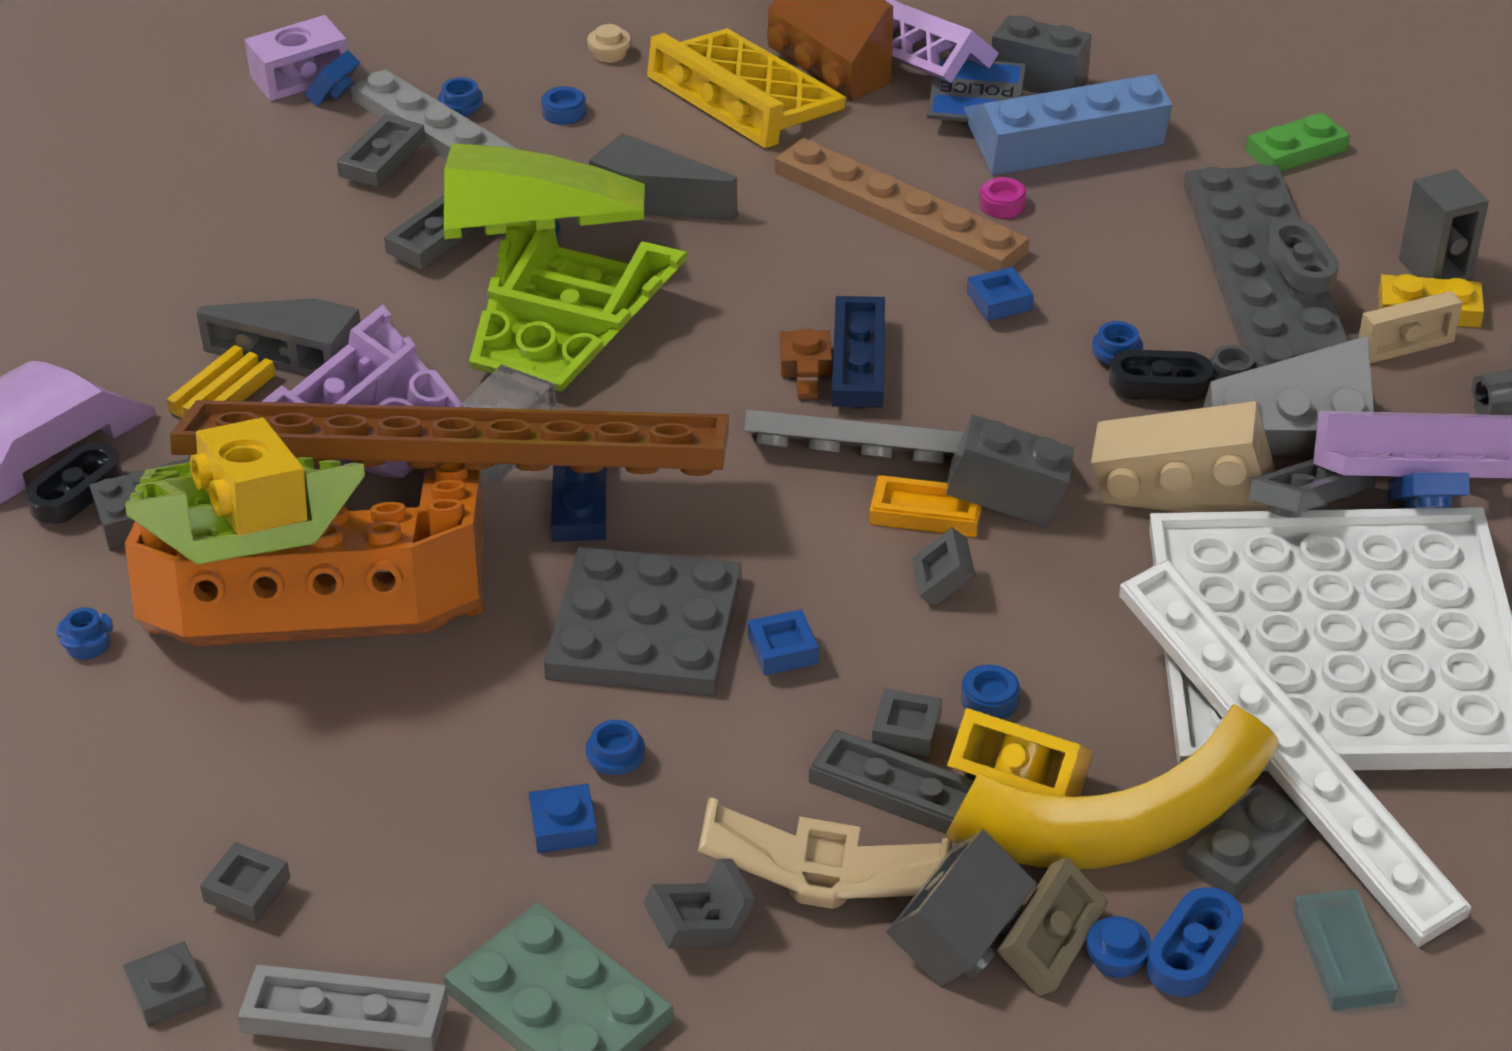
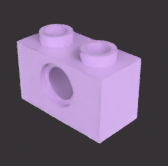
(292, 56)

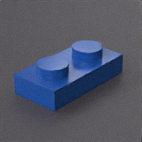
(1428, 489)

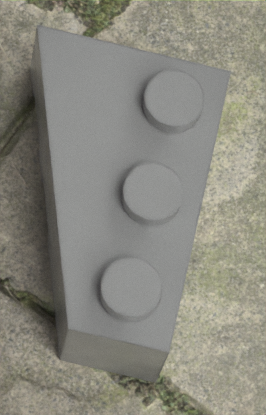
(1297, 389)

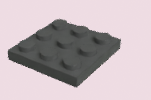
(644, 621)

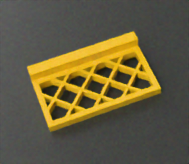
(740, 84)

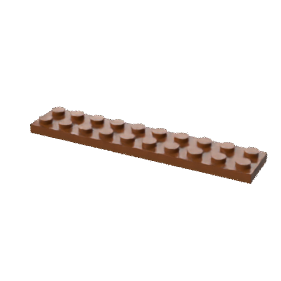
(477, 435)

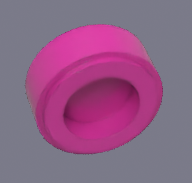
(1002, 197)

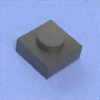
(943, 567)
(907, 722)
(245, 881)
(166, 983)

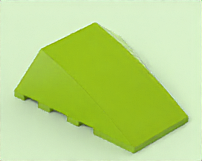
(528, 188)
(561, 306)
(184, 517)

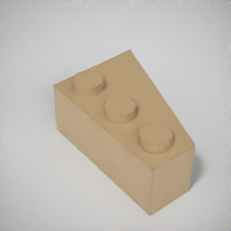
(1183, 459)

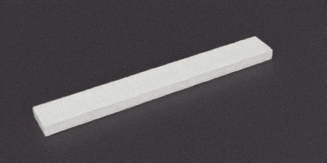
(1304, 762)

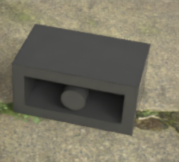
(1053, 54)
(1443, 227)
(1010, 470)
(963, 910)

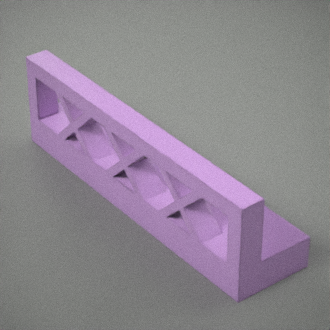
(940, 37)
(1414, 443)

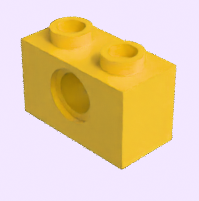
(249, 476)
(1019, 756)

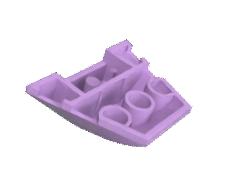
(373, 370)
(50, 410)

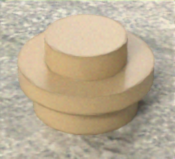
(609, 43)

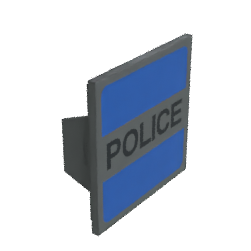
(974, 86)

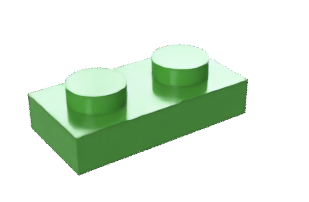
(1298, 142)

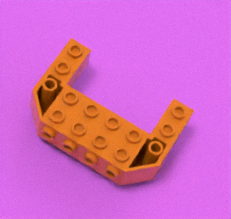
(426, 549)

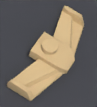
(822, 861)

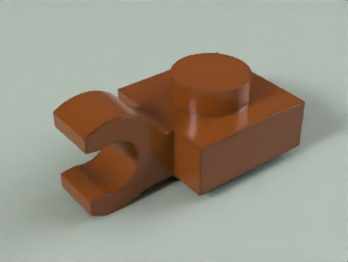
(806, 356)

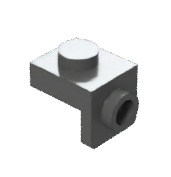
(702, 912)

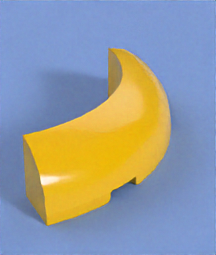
(1123, 823)

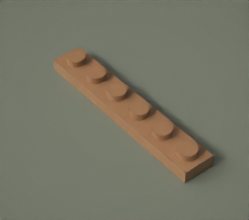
(902, 206)

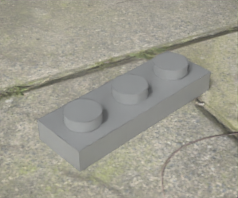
(343, 1008)

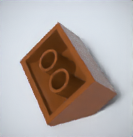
(836, 41)

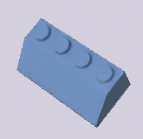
(1071, 124)

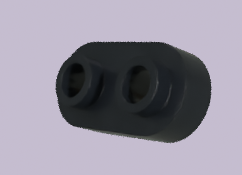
(1160, 374)
(65, 487)

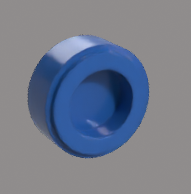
(563, 105)
(991, 691)

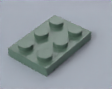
(556, 990)

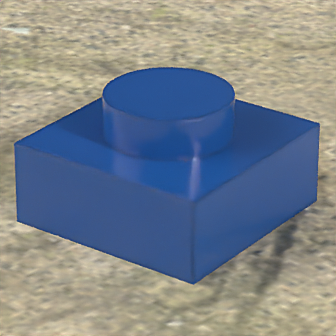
(333, 79)
(1000, 293)
(783, 642)
(563, 818)

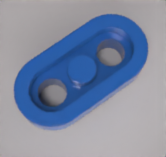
(1192, 947)

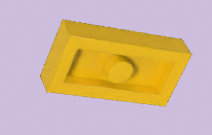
(1407, 287)

